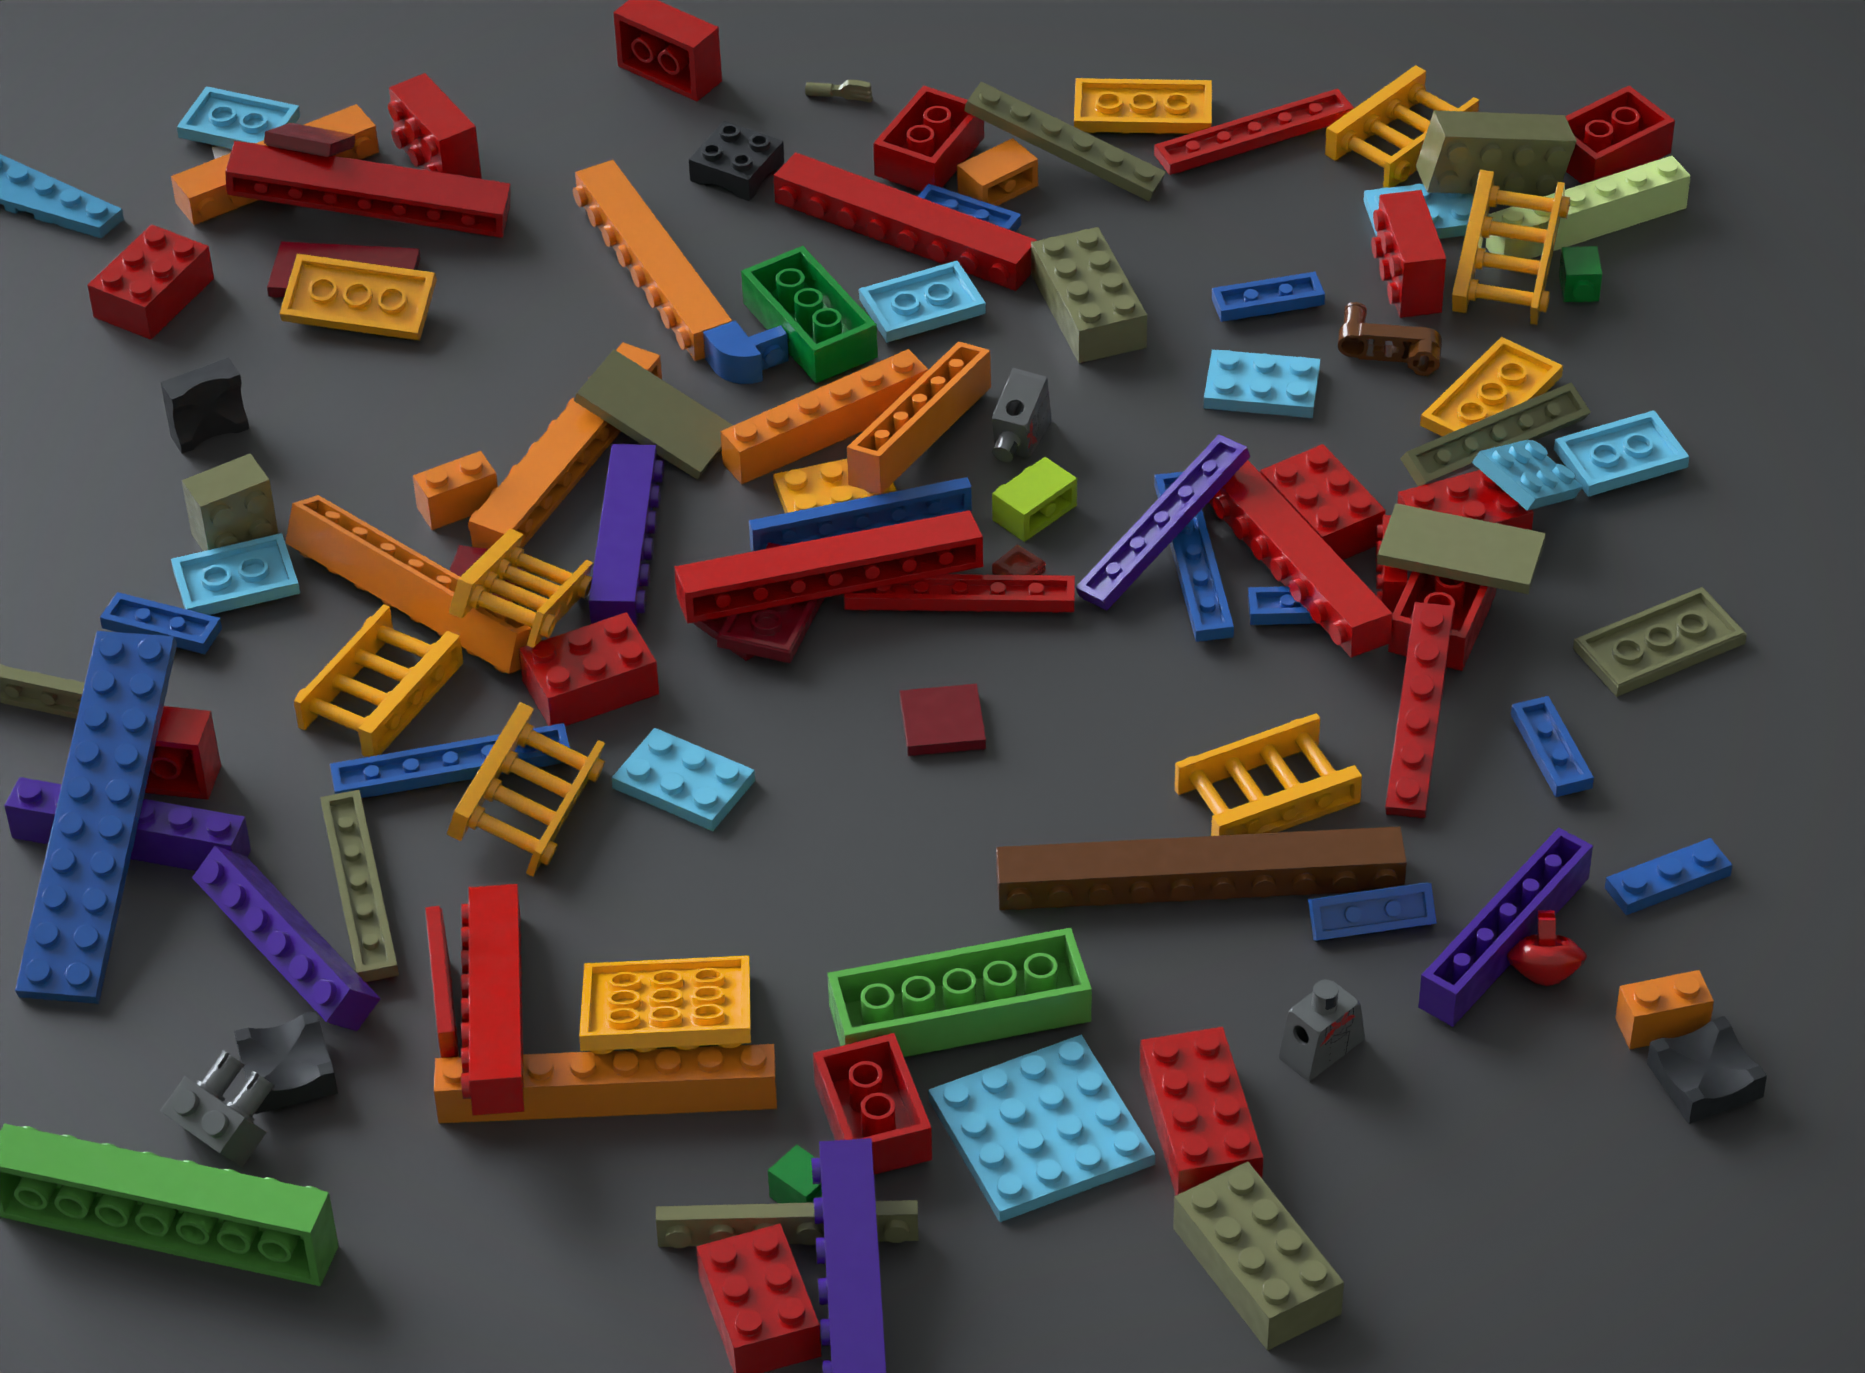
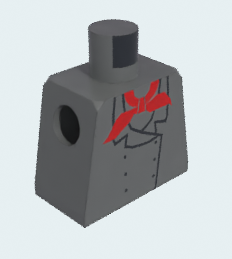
(1021, 415)
(1321, 1029)

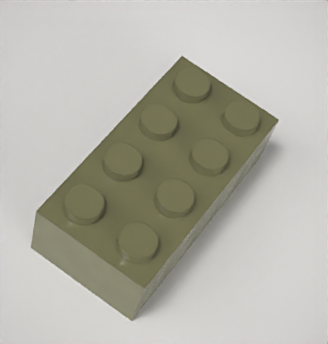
(1521, 149)
(1088, 295)
(1258, 1255)

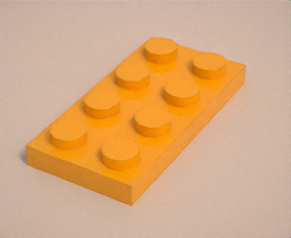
(1142, 105)
(358, 297)
(1495, 382)

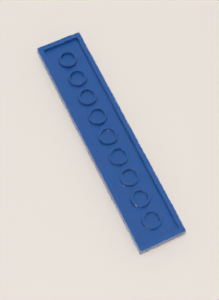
(96, 818)

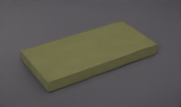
(653, 413)
(1461, 548)
(1659, 641)

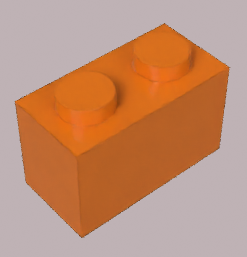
(998, 173)
(454, 489)
(1663, 1008)

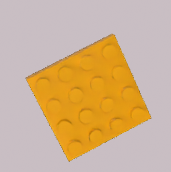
(665, 1004)

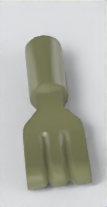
(849, 89)

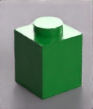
(1580, 274)
(792, 1179)

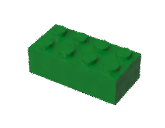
(821, 319)

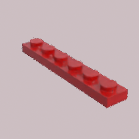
(1252, 132)
(970, 593)
(1419, 710)

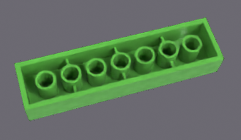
(166, 1204)

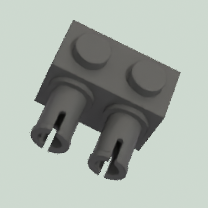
(221, 1125)

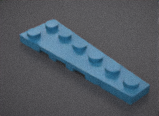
(54, 200)

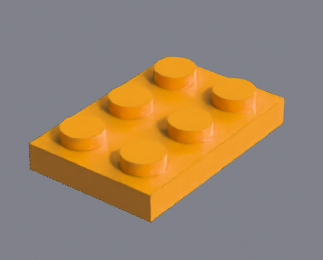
(817, 486)

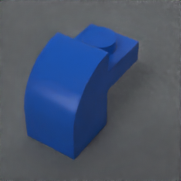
(742, 357)

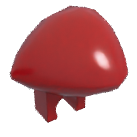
(1546, 956)

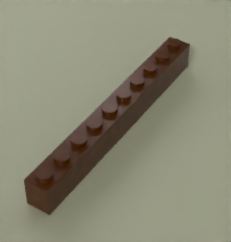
(1199, 868)

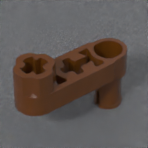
(1412, 345)

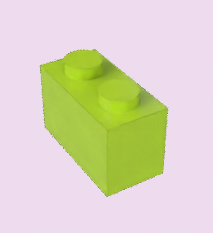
(1034, 499)

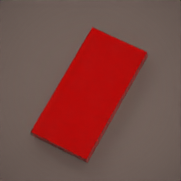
(442, 983)

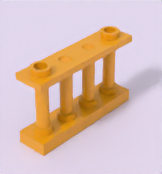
(1372, 119)
(1482, 226)
(502, 564)
(397, 706)
(503, 759)
(1279, 810)

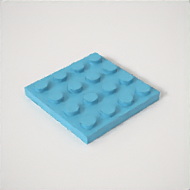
(1041, 1128)

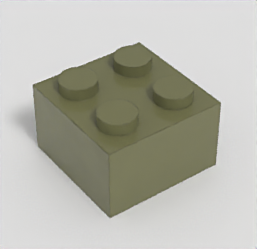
(230, 504)

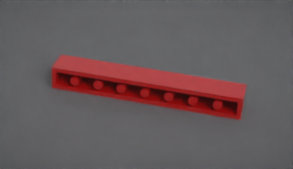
(368, 189)
(904, 220)
(1303, 562)
(828, 566)
(492, 1001)

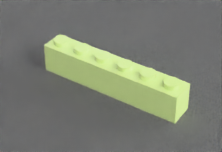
(1601, 207)

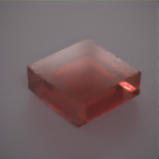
(1019, 562)

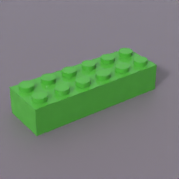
(964, 994)

